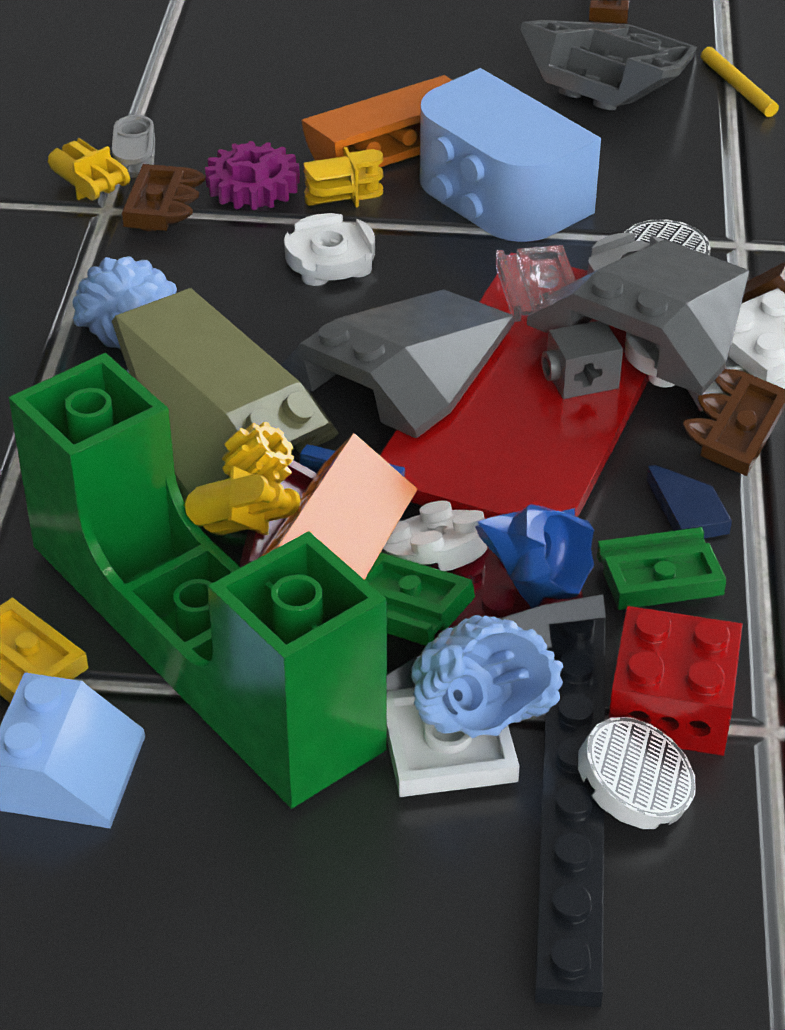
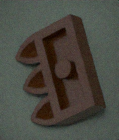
(161, 197)
(739, 419)

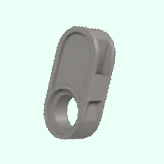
(134, 142)

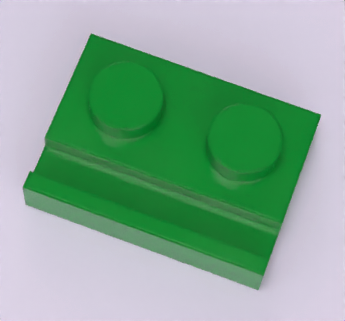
(660, 568)
(419, 597)

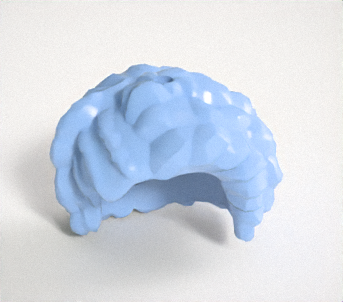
(115, 289)
(485, 677)

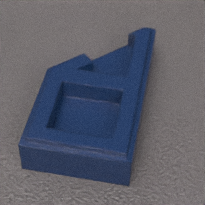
(688, 502)

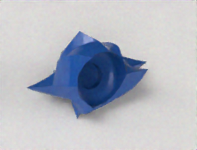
(541, 550)

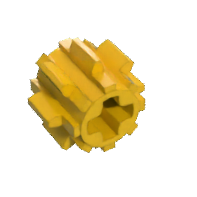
(259, 451)

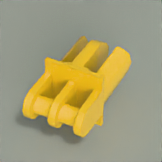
(88, 169)
(344, 178)
(240, 503)

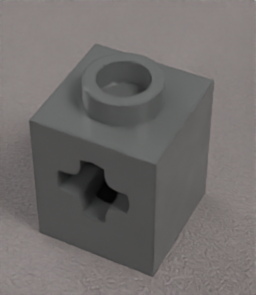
(582, 359)

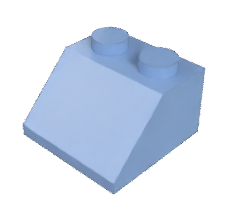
(65, 752)

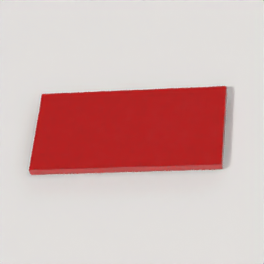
(515, 434)

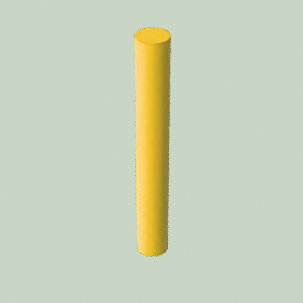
(739, 82)

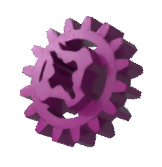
(252, 175)

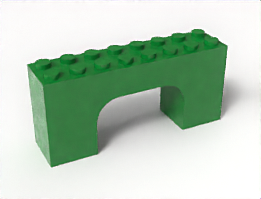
(266, 652)

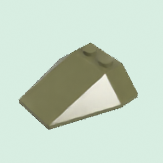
(212, 383)

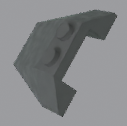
(604, 59)
(663, 296)
(410, 352)

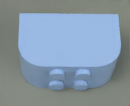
(506, 159)

